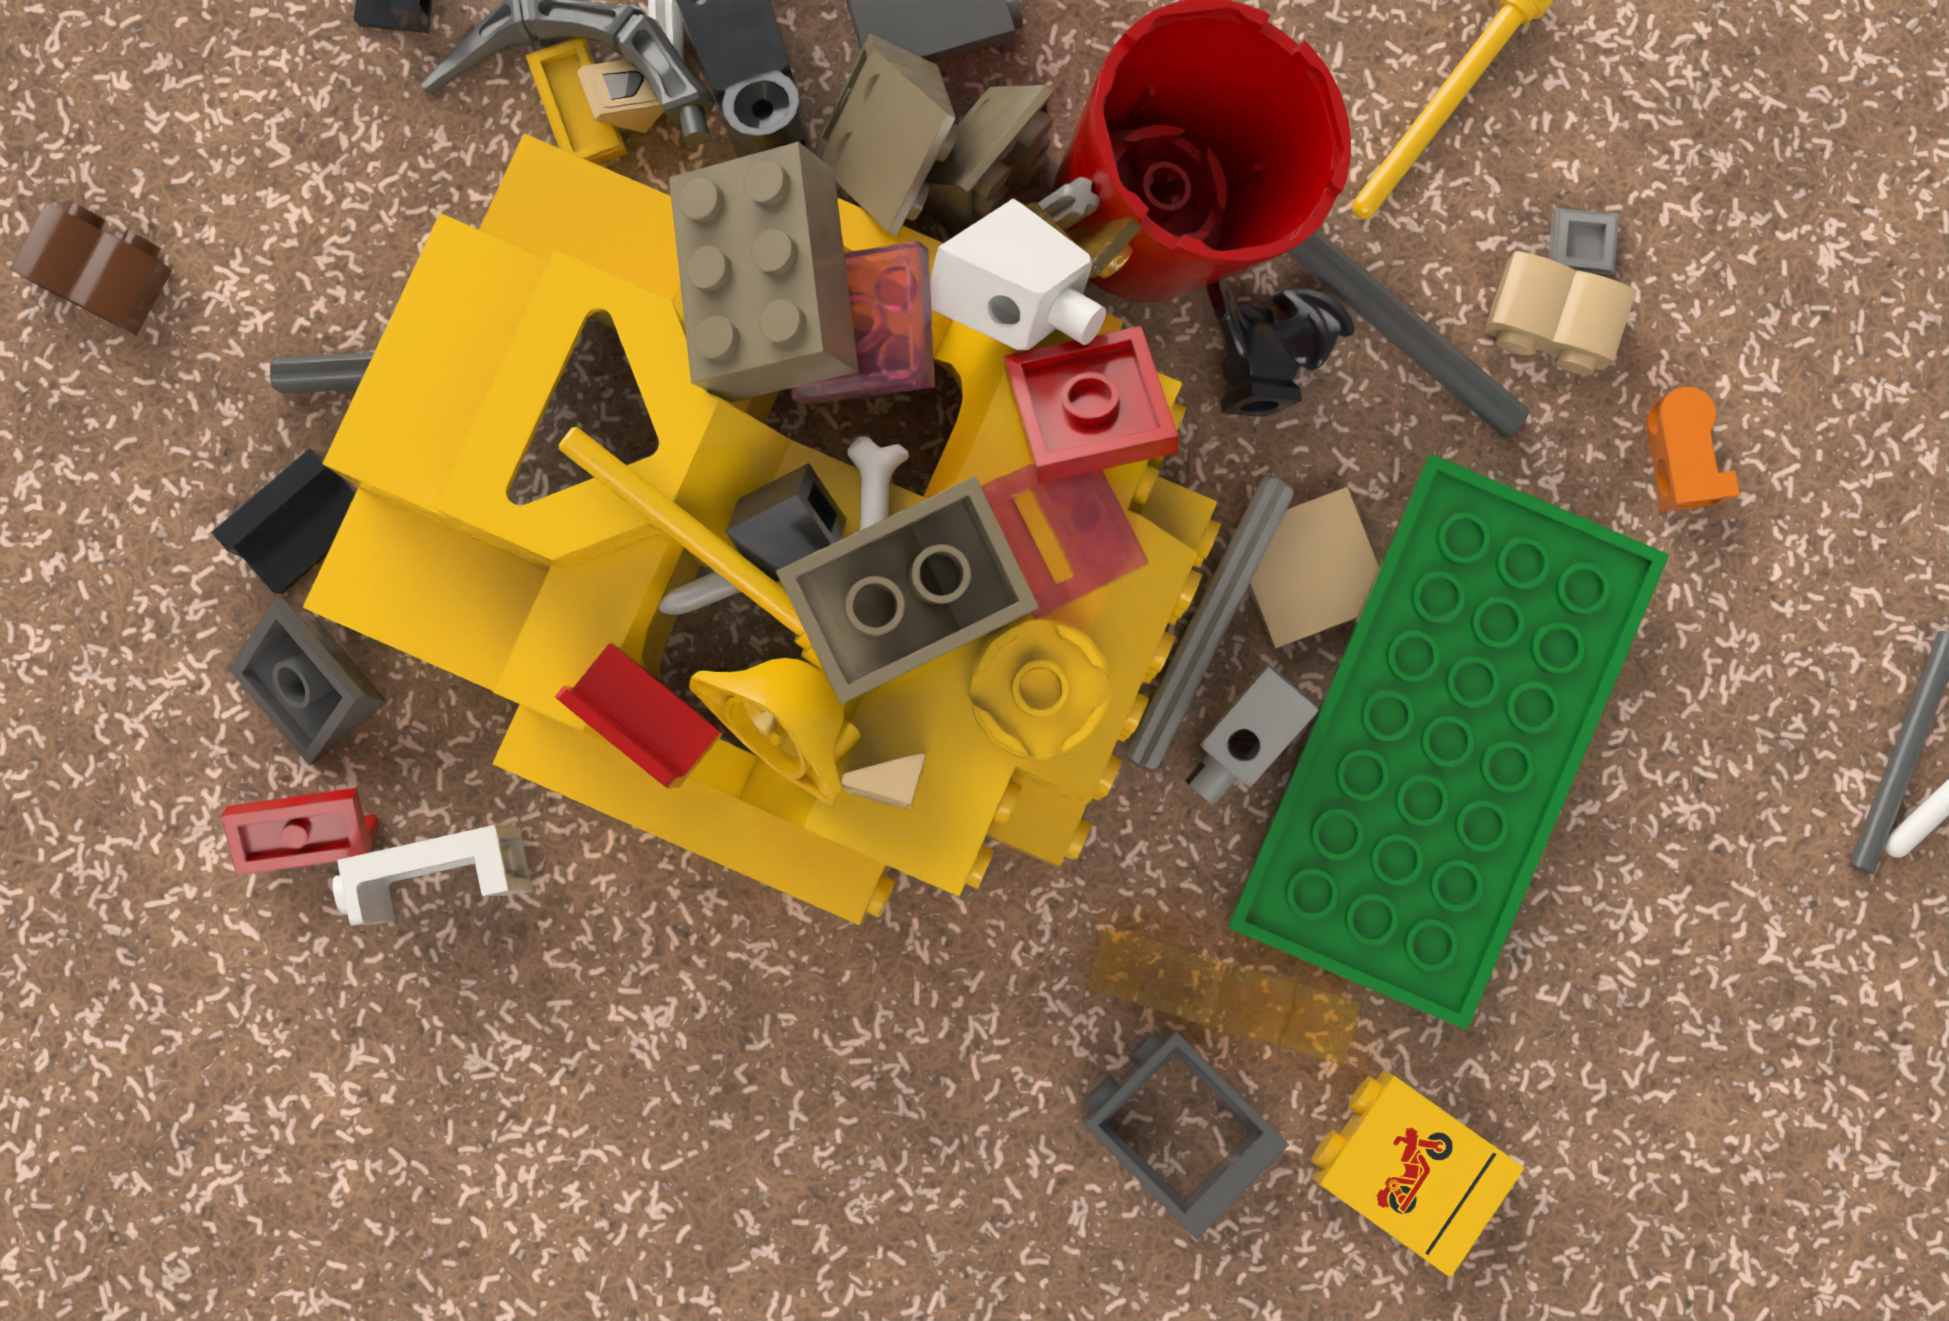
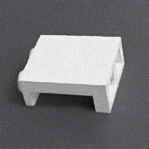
(366, 878)

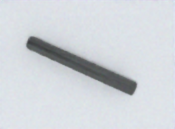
(1411, 333)

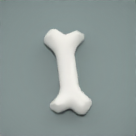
(876, 470)

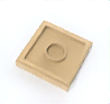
(1313, 570)

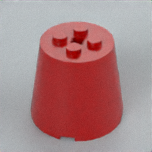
(1211, 142)

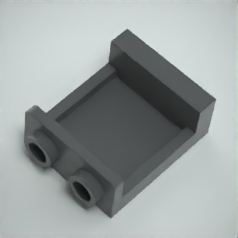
(937, 27)

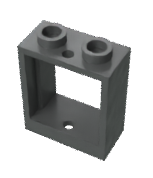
(1228, 1178)

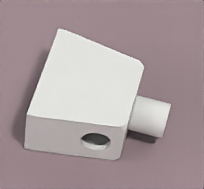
(1015, 280)

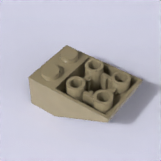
(888, 132)
(994, 152)

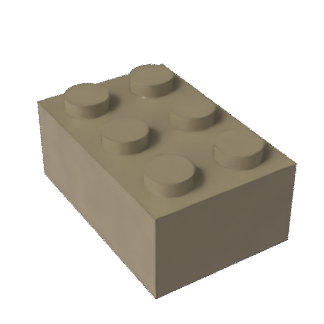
(763, 273)

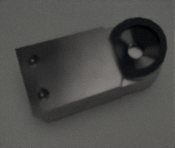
(746, 72)

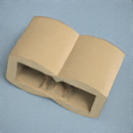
(1559, 313)

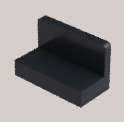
(289, 522)

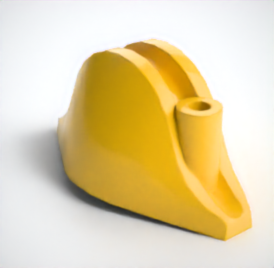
(785, 718)

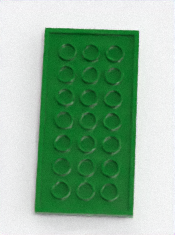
(1447, 741)

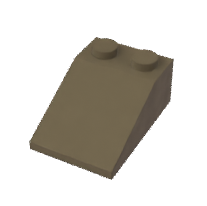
(907, 589)

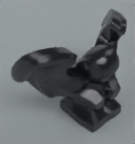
(1267, 354)

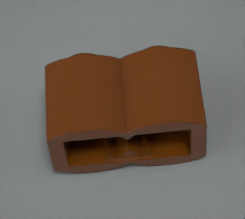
(92, 268)

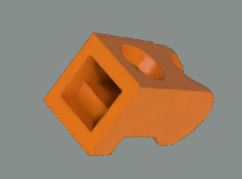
(1684, 452)

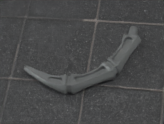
(618, 27)

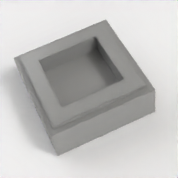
(1584, 240)

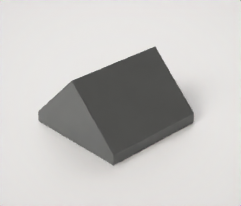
(304, 680)

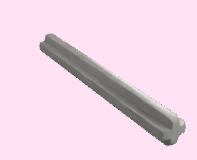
(1210, 622)

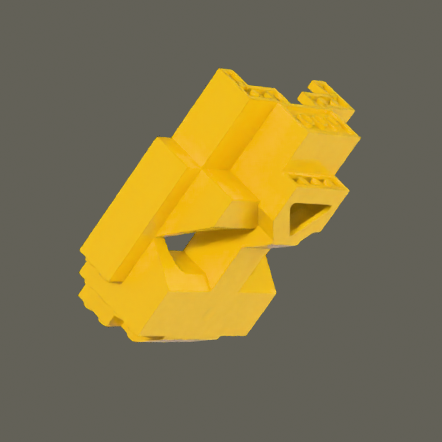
(540, 588)

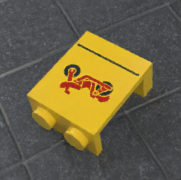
(1415, 1171)

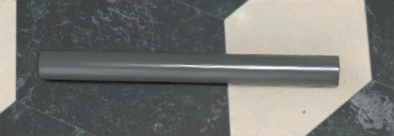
(1903, 757)

